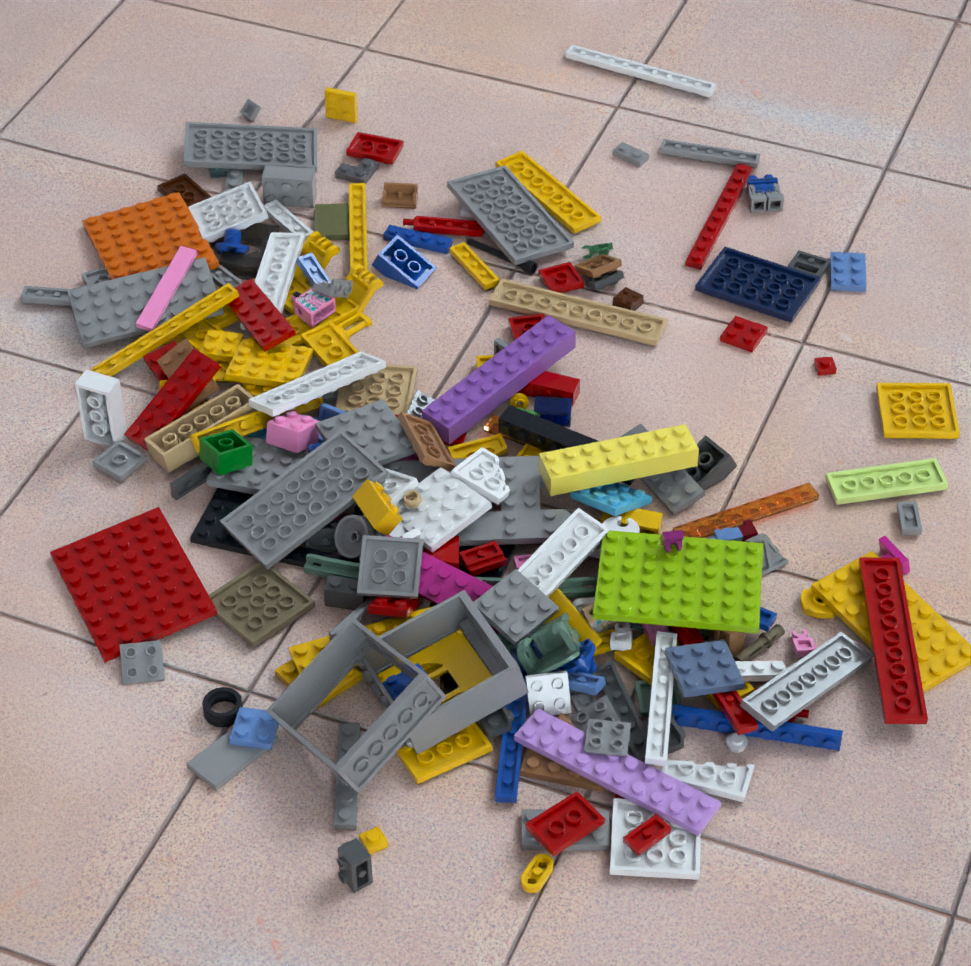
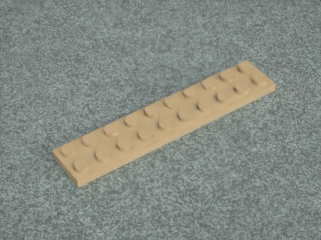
(579, 312)

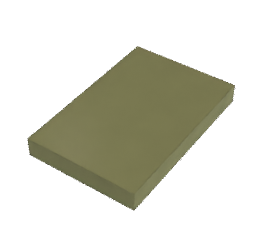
(332, 220)

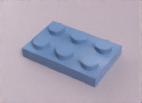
(848, 271)

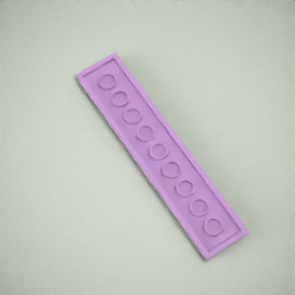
(619, 774)

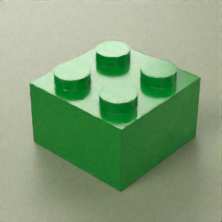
(226, 452)

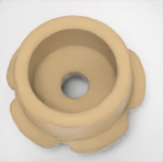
(412, 499)

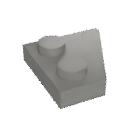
(771, 557)

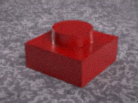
(825, 366)

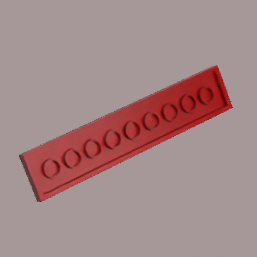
(892, 641)

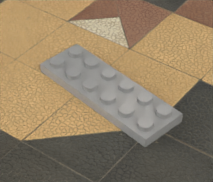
(674, 488)

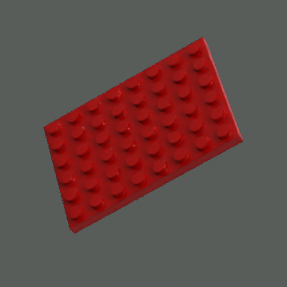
(133, 583)

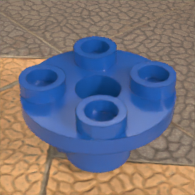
(232, 243)
(583, 662)

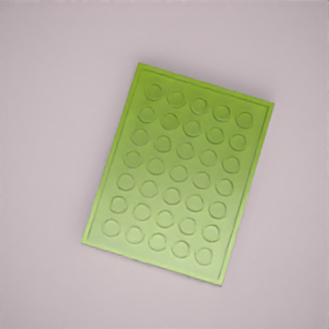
(700, 587)

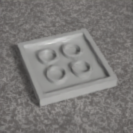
(390, 567)
(516, 607)

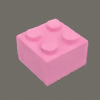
(292, 431)

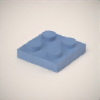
(254, 729)

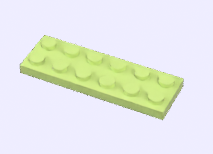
(886, 481)

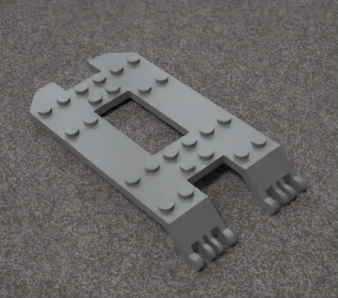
(520, 514)

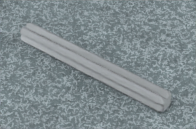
(358, 614)

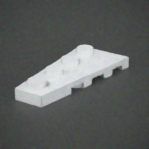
(722, 781)

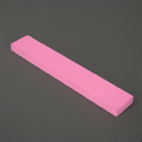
(166, 288)

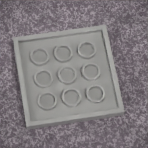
(373, 429)

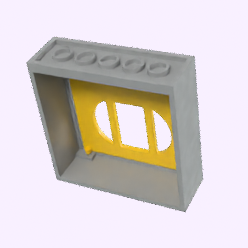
(439, 640)

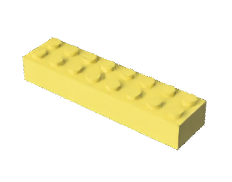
(618, 459)

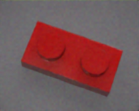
(647, 834)

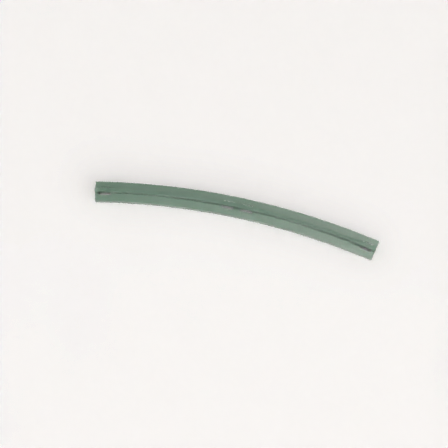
(329, 566)

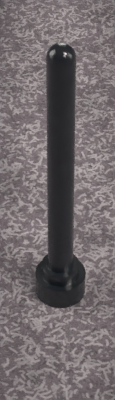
(529, 267)

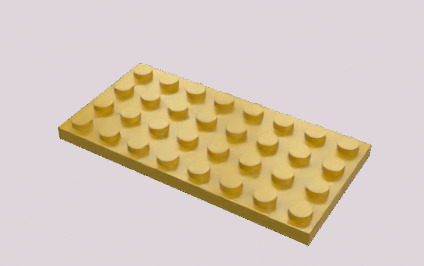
(938, 645)

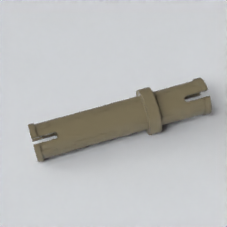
(764, 641)

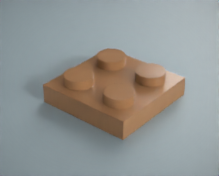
(598, 265)

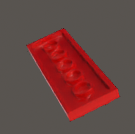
(260, 316)
(174, 396)

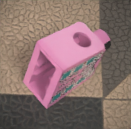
(313, 306)

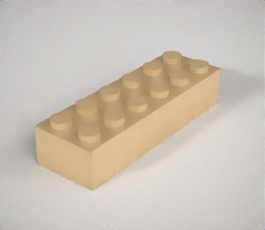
(172, 443)

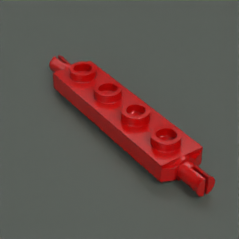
(445, 226)

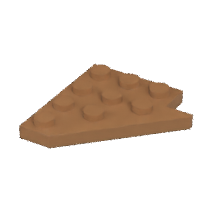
(542, 768)

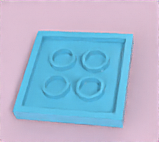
(612, 498)

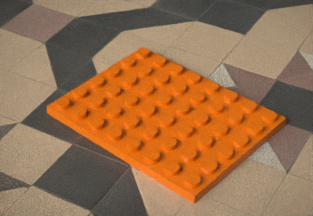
(146, 236)

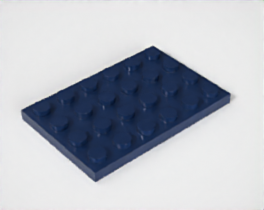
(758, 284)

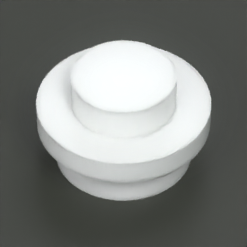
(736, 743)

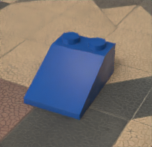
(403, 263)

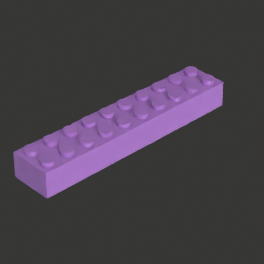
(499, 378)

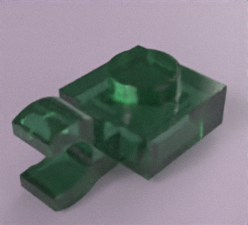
(599, 248)

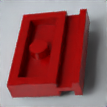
(483, 558)

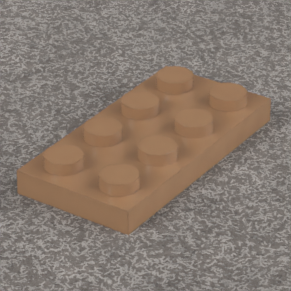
(173, 359)
(426, 442)

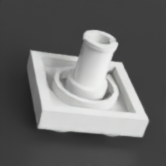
(548, 693)

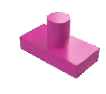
(891, 551)

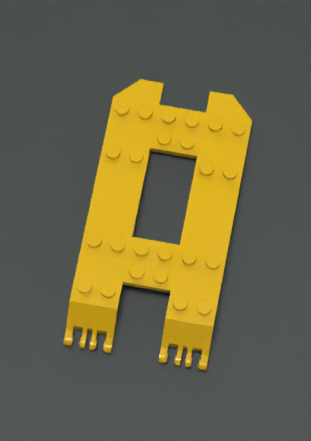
(362, 291)

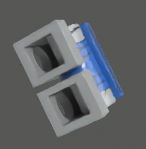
(764, 192)

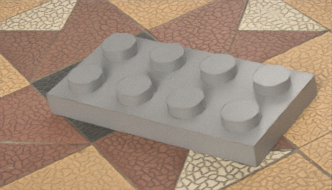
(595, 841)

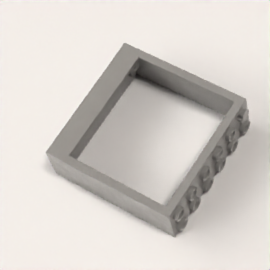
(387, 732)

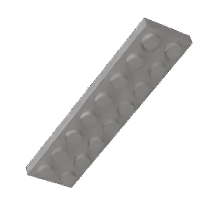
(806, 681)

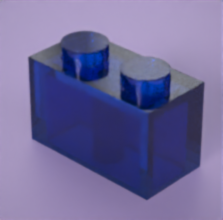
(554, 409)

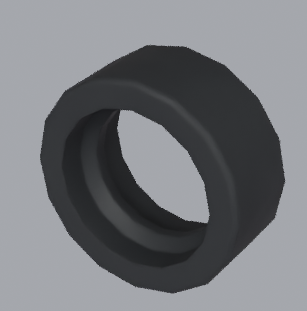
(220, 695)

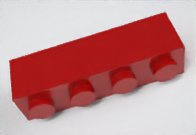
(553, 385)

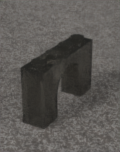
(247, 265)

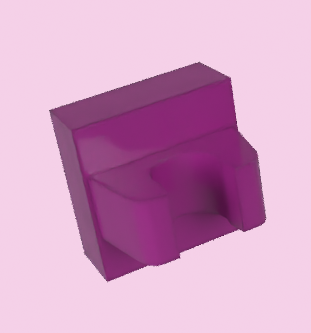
(672, 538)

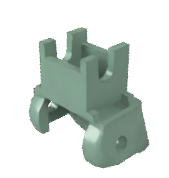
(555, 641)

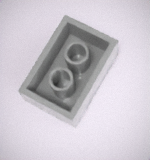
(289, 186)

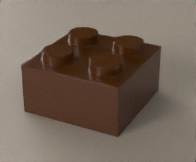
(628, 299)

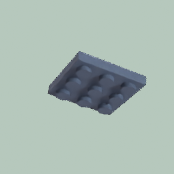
(704, 668)

